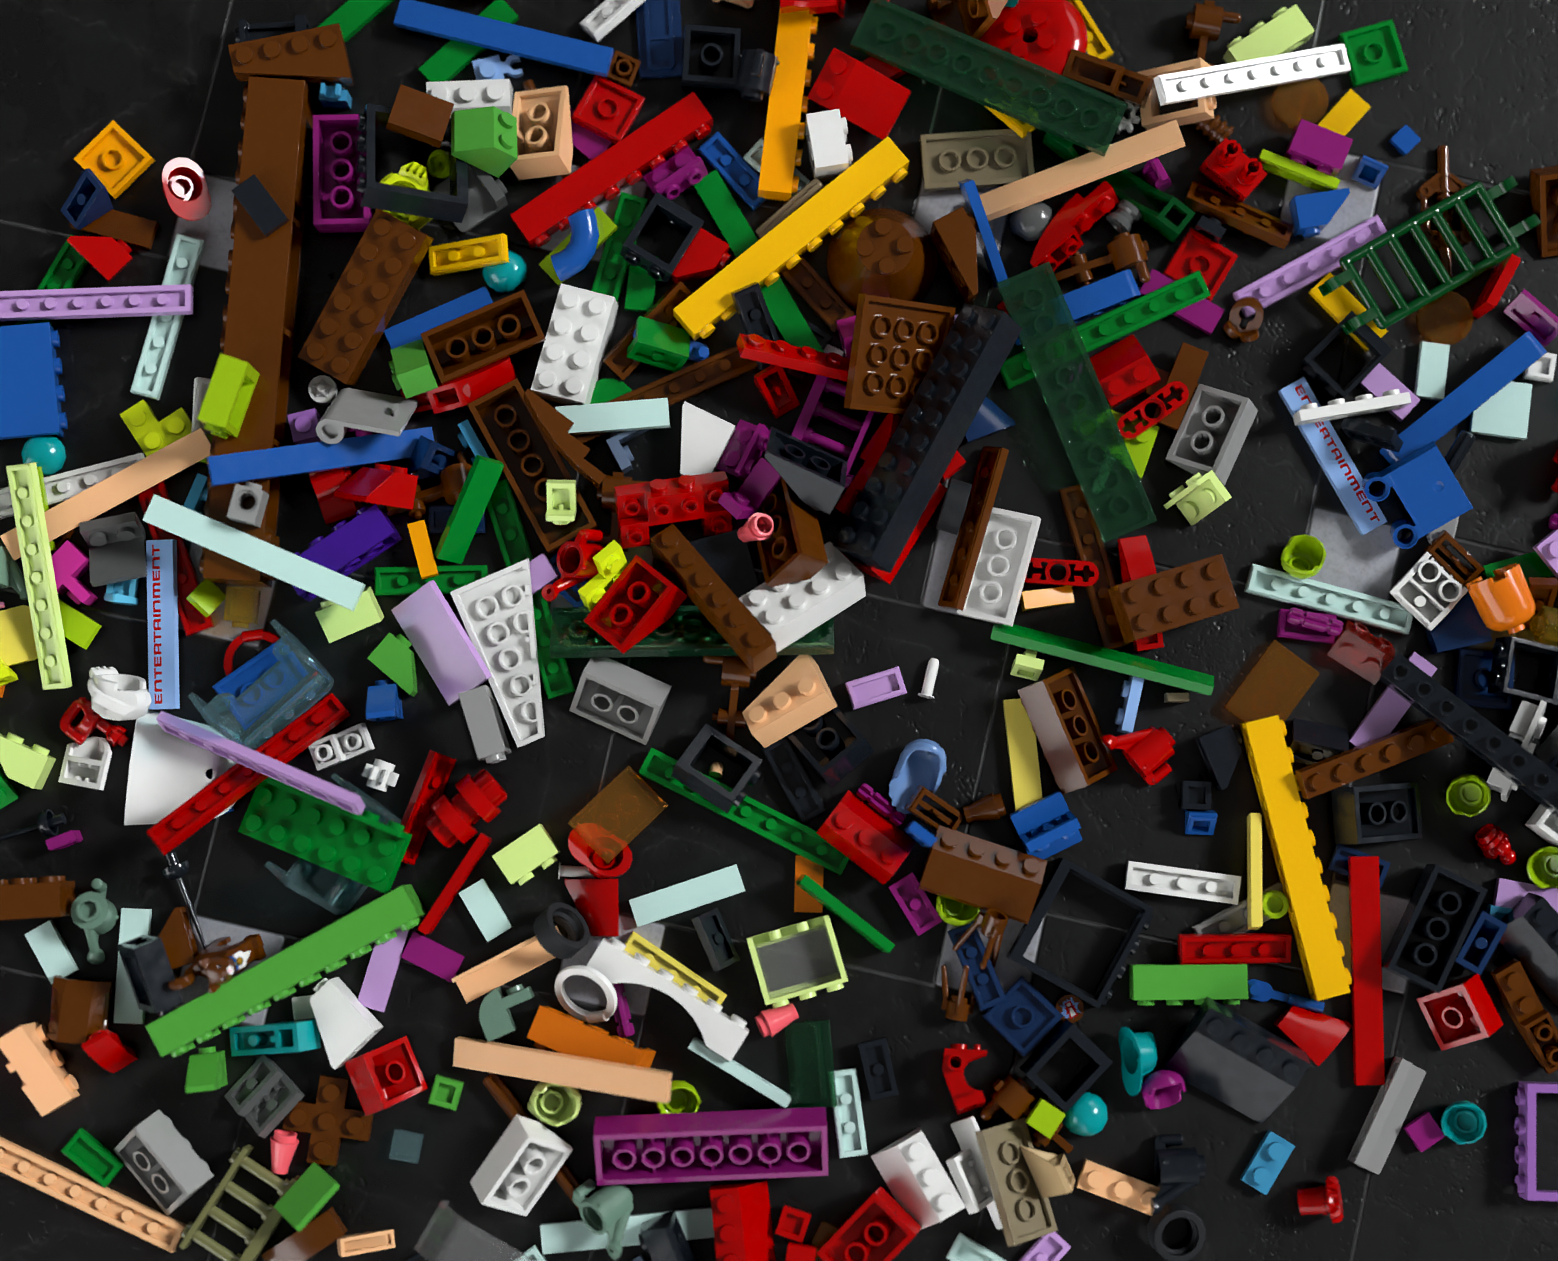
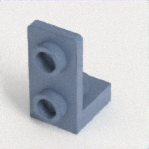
(623, 454)

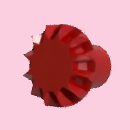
(1322, 1200)

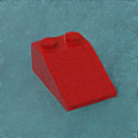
(859, 93)
(634, 605)
(872, 1232)

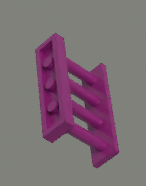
(815, 409)

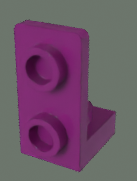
(752, 491)

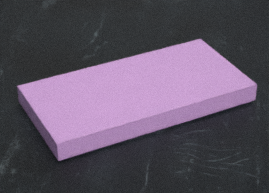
(441, 642)

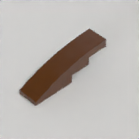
(556, 429)

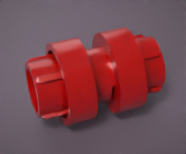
(456, 817)

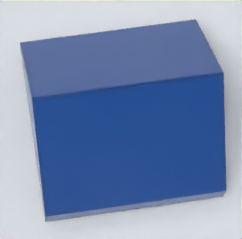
(1369, 172)
(1200, 822)

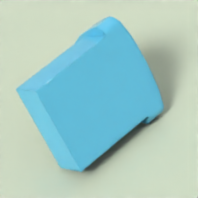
(122, 592)

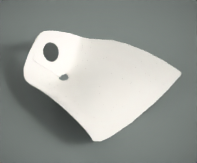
(166, 771)

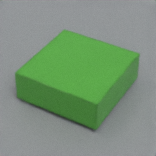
(446, 1092)

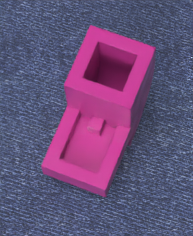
(69, 566)

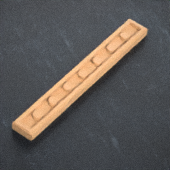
(1082, 170)
(119, 487)
(562, 1069)
(90, 1196)

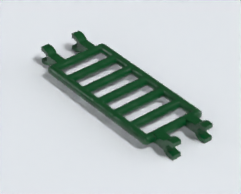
(1413, 226)

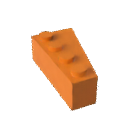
(570, 1036)

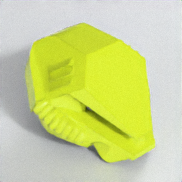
(411, 176)

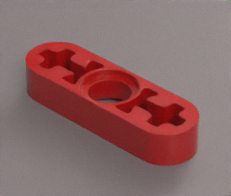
(1165, 392)
(1036, 577)

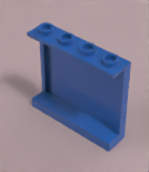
(30, 382)

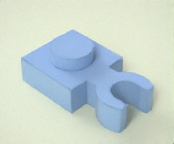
(493, 68)

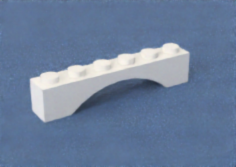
(719, 1031)

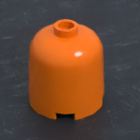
(1503, 599)

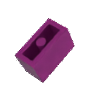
(1318, 148)

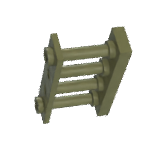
(254, 1238)

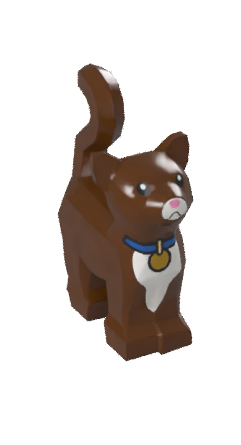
(221, 962)

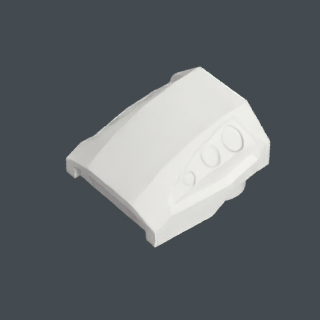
(1428, 591)

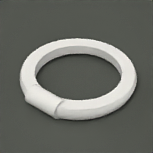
(574, 1010)

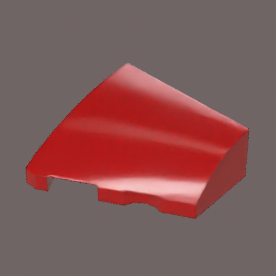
(597, 903)
(1312, 1031)

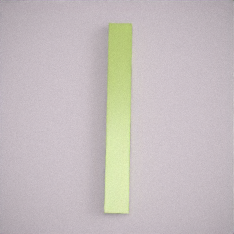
(39, 576)

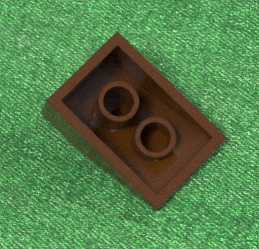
(1545, 205)
(957, 246)

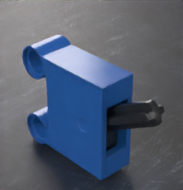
(1425, 487)

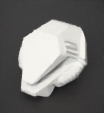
(127, 703)

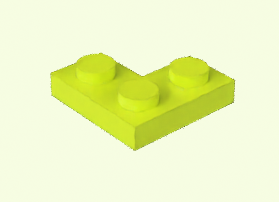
(155, 434)
(610, 564)

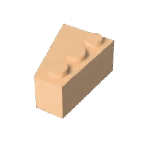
(789, 702)
(39, 1067)

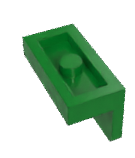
(659, 344)

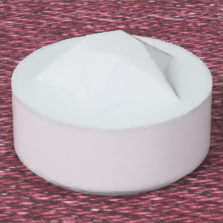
(322, 389)

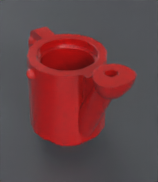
(575, 562)
(1145, 751)

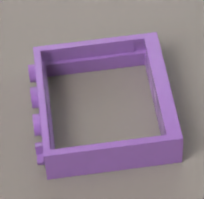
(1526, 1151)

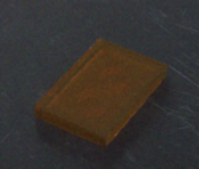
(1272, 685)
(618, 814)

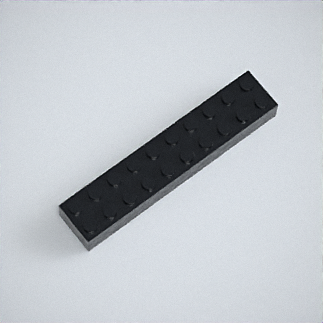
(927, 437)

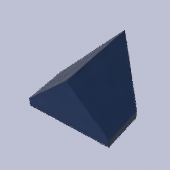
(87, 201)
(429, 459)

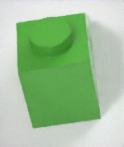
(397, 661)
(206, 1070)

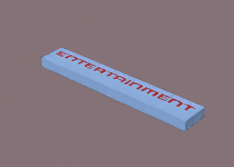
(1334, 460)
(162, 624)

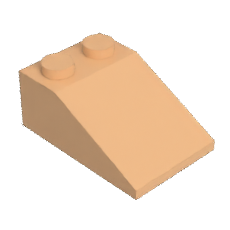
(543, 133)

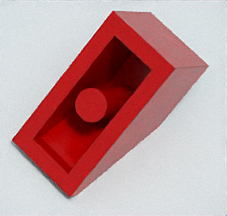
(103, 254)
(702, 258)

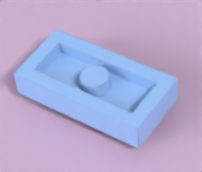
(1126, 716)

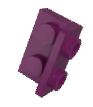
(676, 174)
(743, 450)

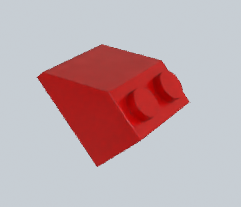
(1124, 371)
(381, 486)
(1460, 1012)
(386, 1075)

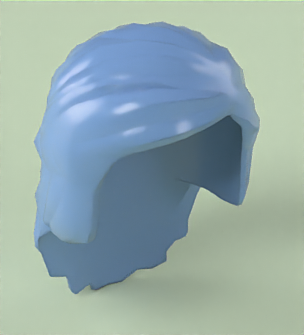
(919, 764)

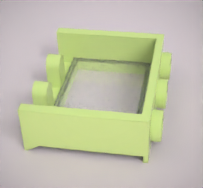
(797, 961)

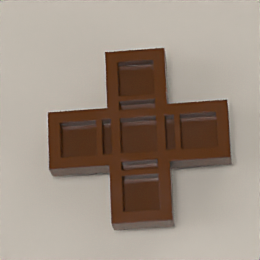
(329, 1120)

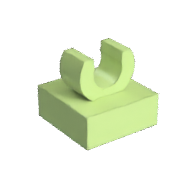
(1027, 665)

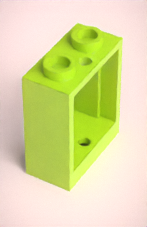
(228, 396)

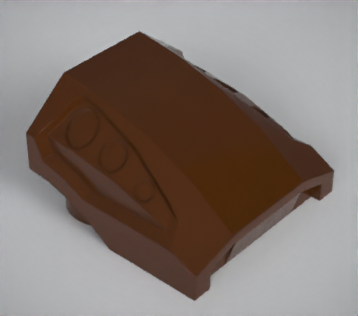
(78, 1009)

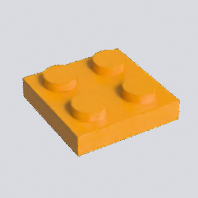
(114, 159)

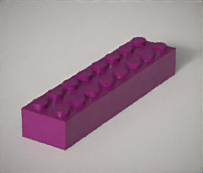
(711, 1146)

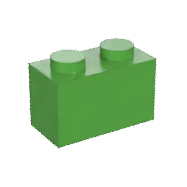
(412, 369)

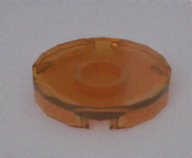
(1300, 101)
(1445, 319)

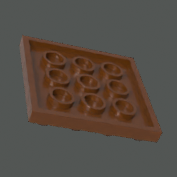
(893, 351)

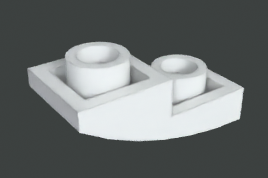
(341, 746)

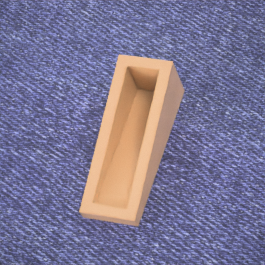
(365, 1242)

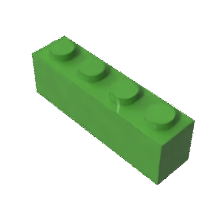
(1187, 982)

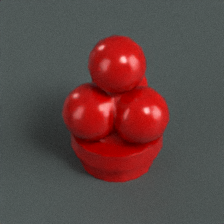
(1495, 843)

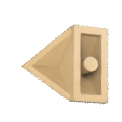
(1049, 1171)

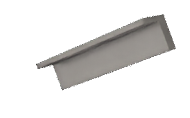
(1387, 1115)

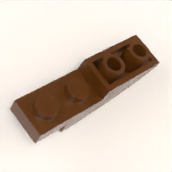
(1527, 1013)

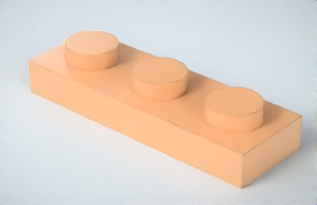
(1117, 1186)

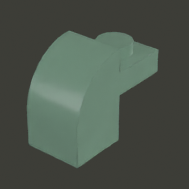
(495, 1013)

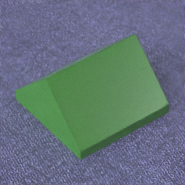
(307, 1196)

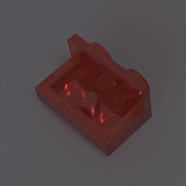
(1362, 651)

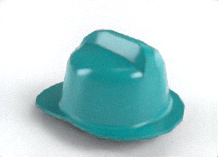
(1137, 1057)

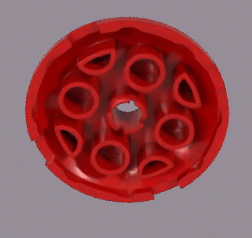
(1052, 22)

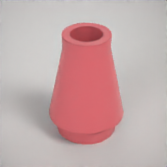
(757, 528)
(774, 1020)
(282, 1150)

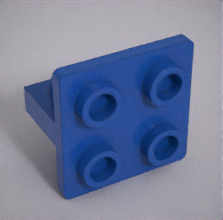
(1046, 826)

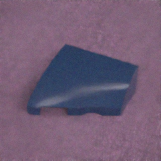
(988, 421)
(1459, 628)

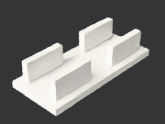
(1525, 727)

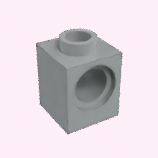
(254, 515)

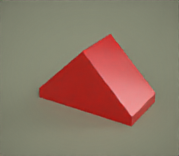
(776, 390)

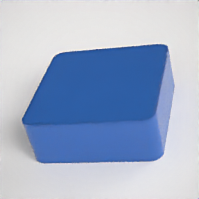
(1405, 140)

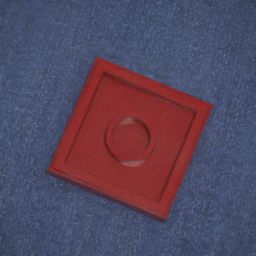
(607, 109)
(1201, 254)
(1496, 286)

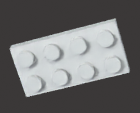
(1001, 567)

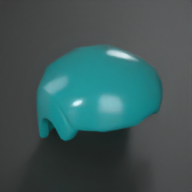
(506, 276)
(46, 452)
(1086, 1115)
(1463, 1122)

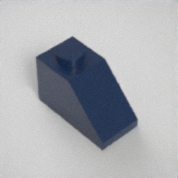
(1480, 943)

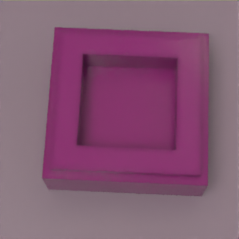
(64, 840)
(1424, 1131)

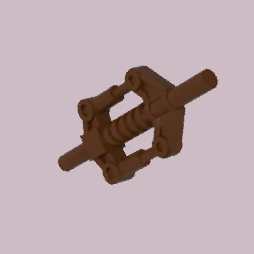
(1443, 184)

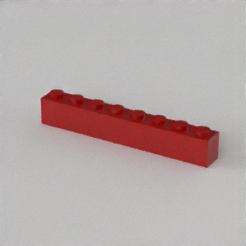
(613, 170)

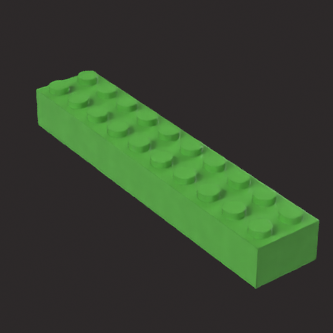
(282, 972)

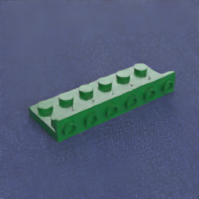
(326, 834)

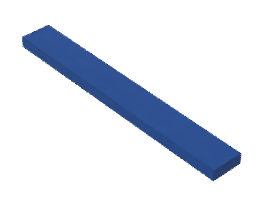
(504, 37)
(313, 457)

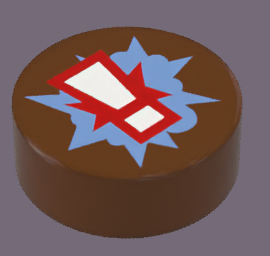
(1070, 1007)

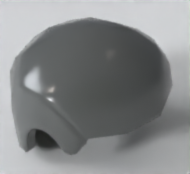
(1031, 221)

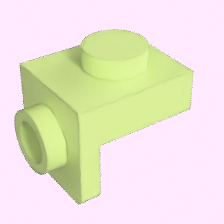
(561, 501)

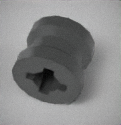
(1124, 216)

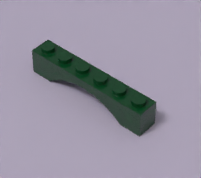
(1157, 208)

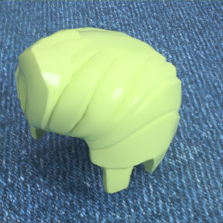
(554, 1103)

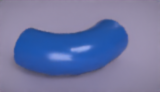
(581, 245)

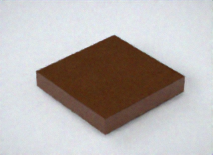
(420, 116)

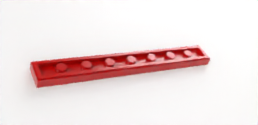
(240, 779)
(1366, 970)

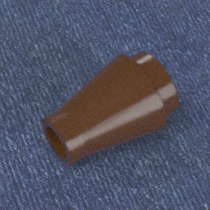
(987, 808)

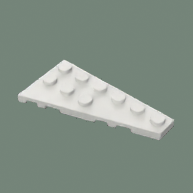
(502, 629)

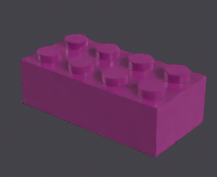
(335, 177)

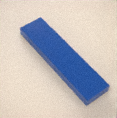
(983, 231)
(412, 328)

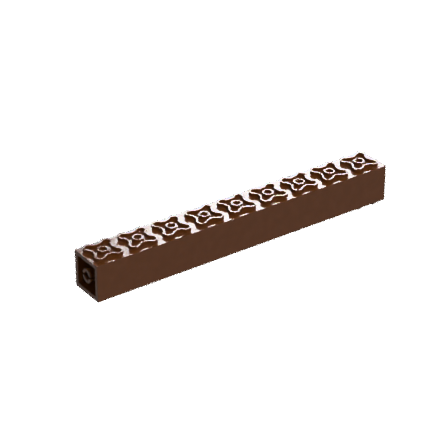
(263, 298)

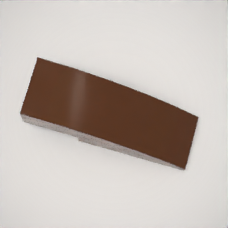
(1108, 78)
(310, 1240)

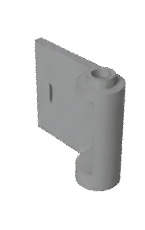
(365, 412)

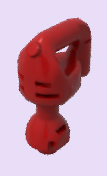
(91, 721)

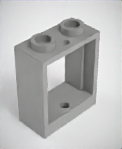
(485, 724)

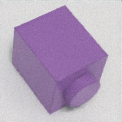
(304, 425)

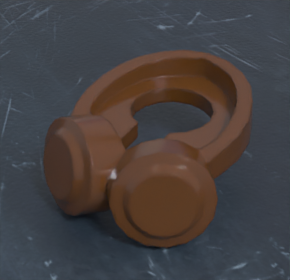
(1250, 332)

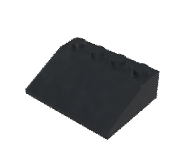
(1237, 1061)

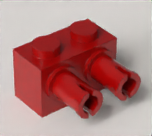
(1233, 170)

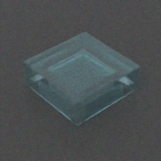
(406, 1146)

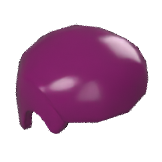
(1162, 1089)

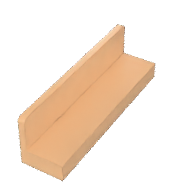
(502, 969)

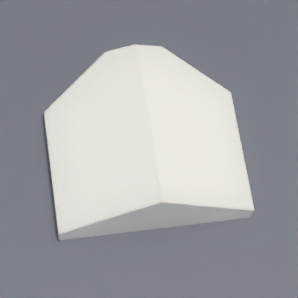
(86, 763)

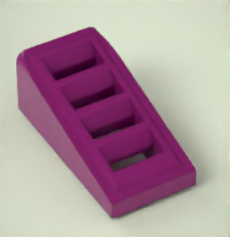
(1155, 174)

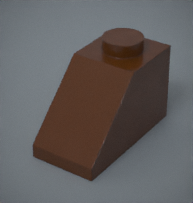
(179, 939)

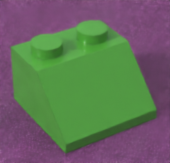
(485, 138)

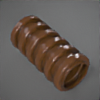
(1213, 128)

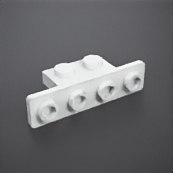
(969, 1170)

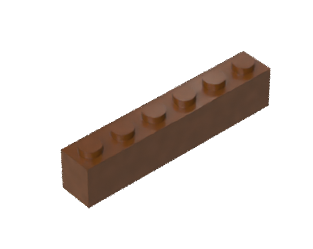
(713, 598)

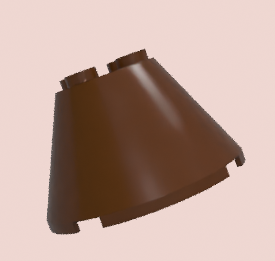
(881, 256)

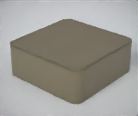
(1176, 697)

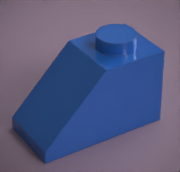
(1314, 211)
(384, 701)

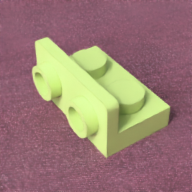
(1200, 497)

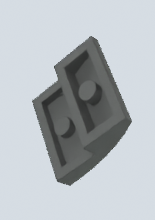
(264, 1095)

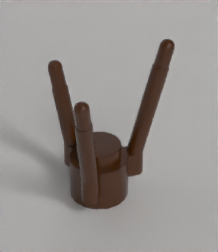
(993, 926)
(957, 1007)

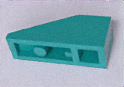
(275, 1038)

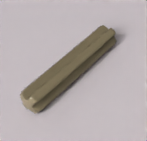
(790, 206)

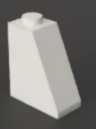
(702, 440)
(341, 1020)

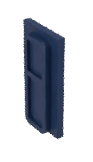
(659, 38)

